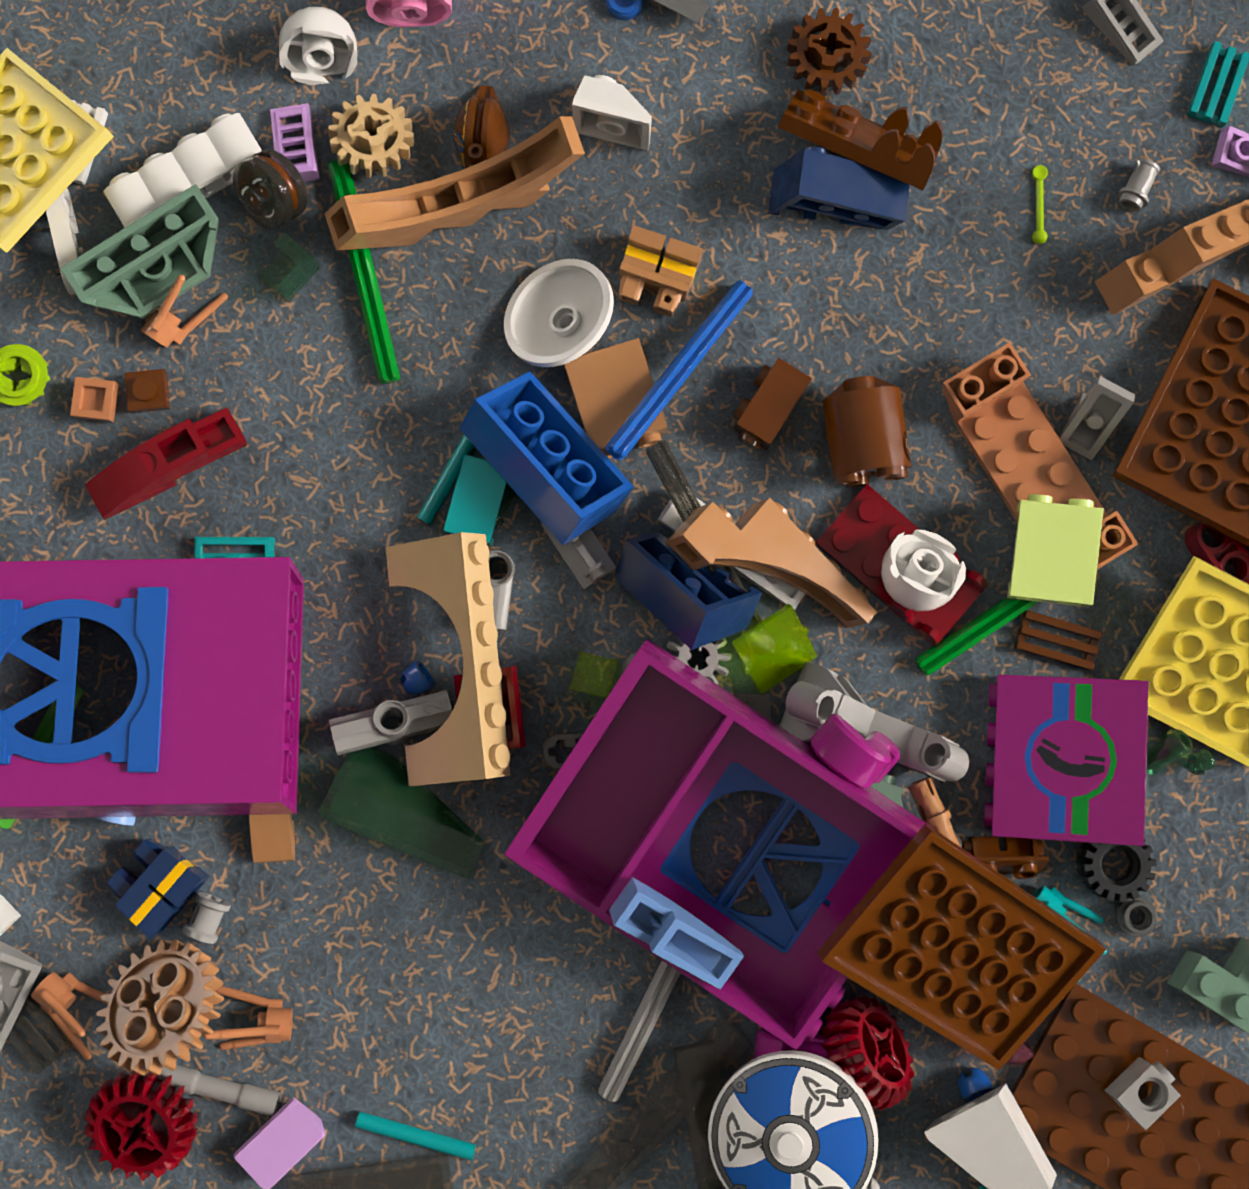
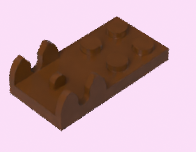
(864, 141)

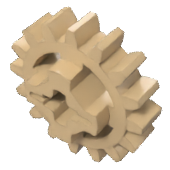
(353, 139)

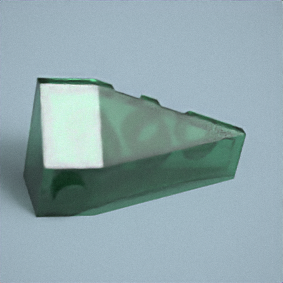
(377, 802)

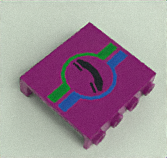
(1068, 759)

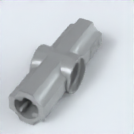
(366, 729)

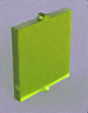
(774, 648)

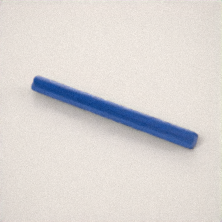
(678, 370)

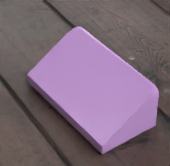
(280, 1143)

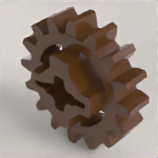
(811, 48)

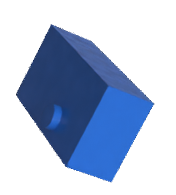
(545, 457)

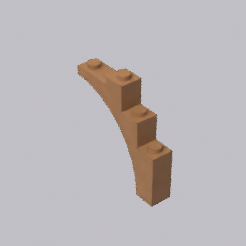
(458, 199)

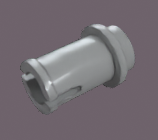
(1134, 195)

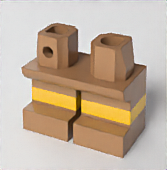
(641, 265)

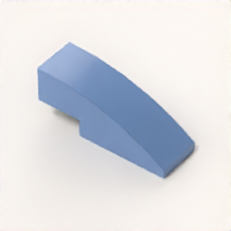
(674, 933)

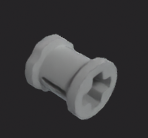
(206, 918)

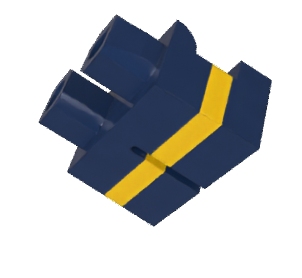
(160, 890)

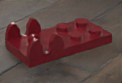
(859, 544)

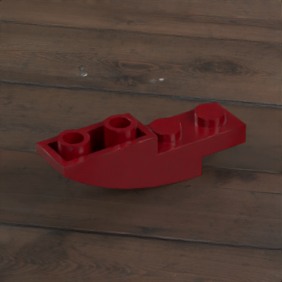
(162, 460)

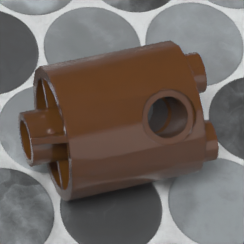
(866, 431)

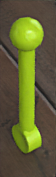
(1039, 174)

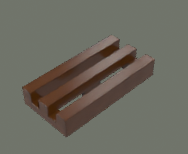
(1090, 649)

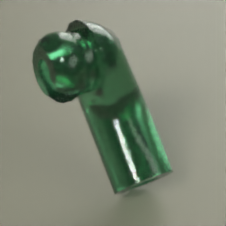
(1195, 763)

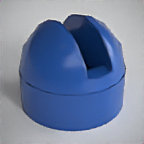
(413, 679)
(974, 1085)

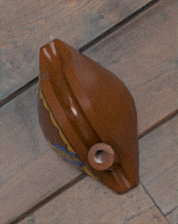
(481, 128)

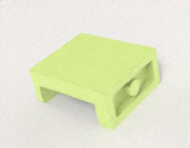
(1056, 551)

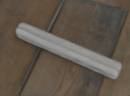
(638, 1032)

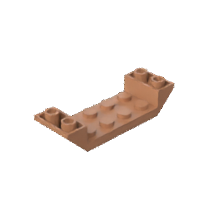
(1019, 443)

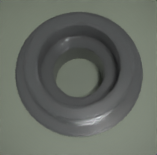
(1147, 922)

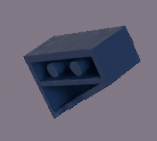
(839, 189)
(691, 603)

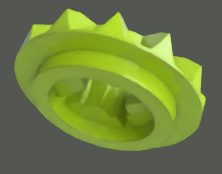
(32, 364)

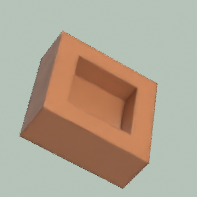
(94, 399)

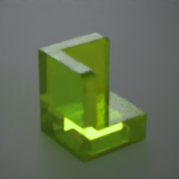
(593, 675)

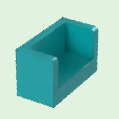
(475, 499)

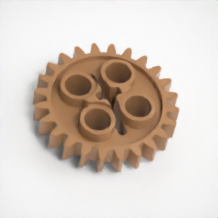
(160, 1007)

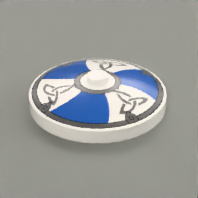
(792, 1126)

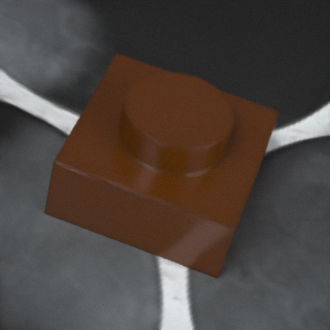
(147, 391)

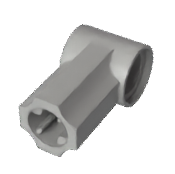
(502, 591)

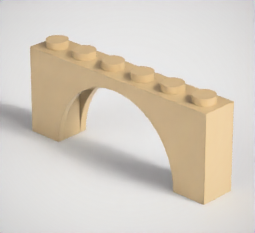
(474, 736)

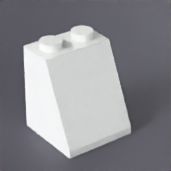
(993, 1143)

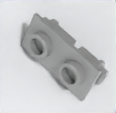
(584, 557)

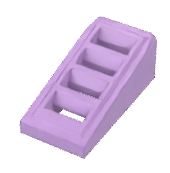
(310, 169)

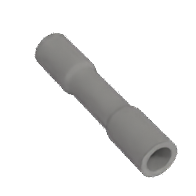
(243, 1095)

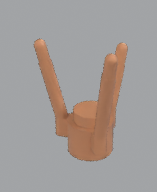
(163, 325)
(56, 997)
(271, 1026)

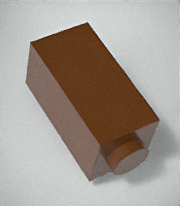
(768, 410)

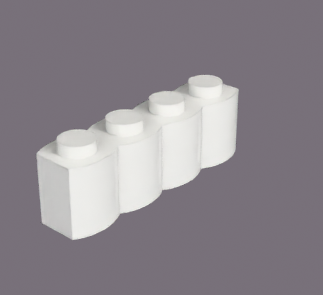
(198, 159)

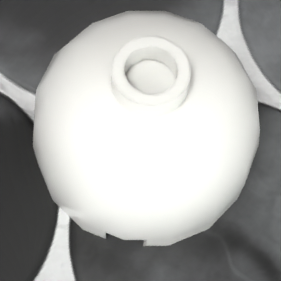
(310, 42)
(922, 571)

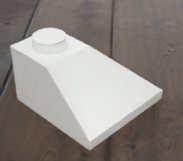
(610, 113)

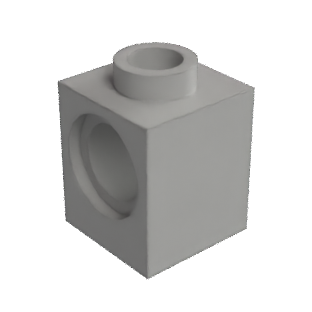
(1126, 1086)

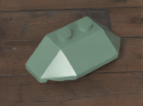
(142, 261)

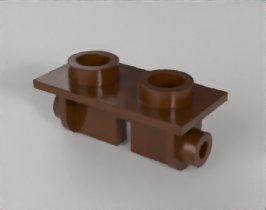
(1022, 855)

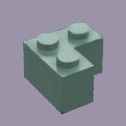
(1217, 988)

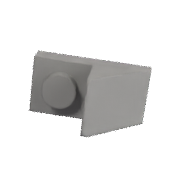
(1096, 417)

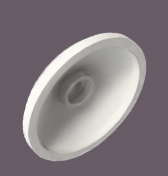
(550, 301)

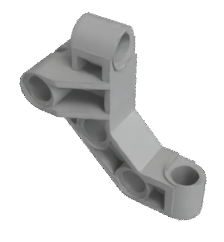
(824, 693)

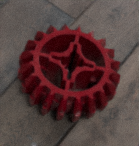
(870, 1049)
(163, 1136)

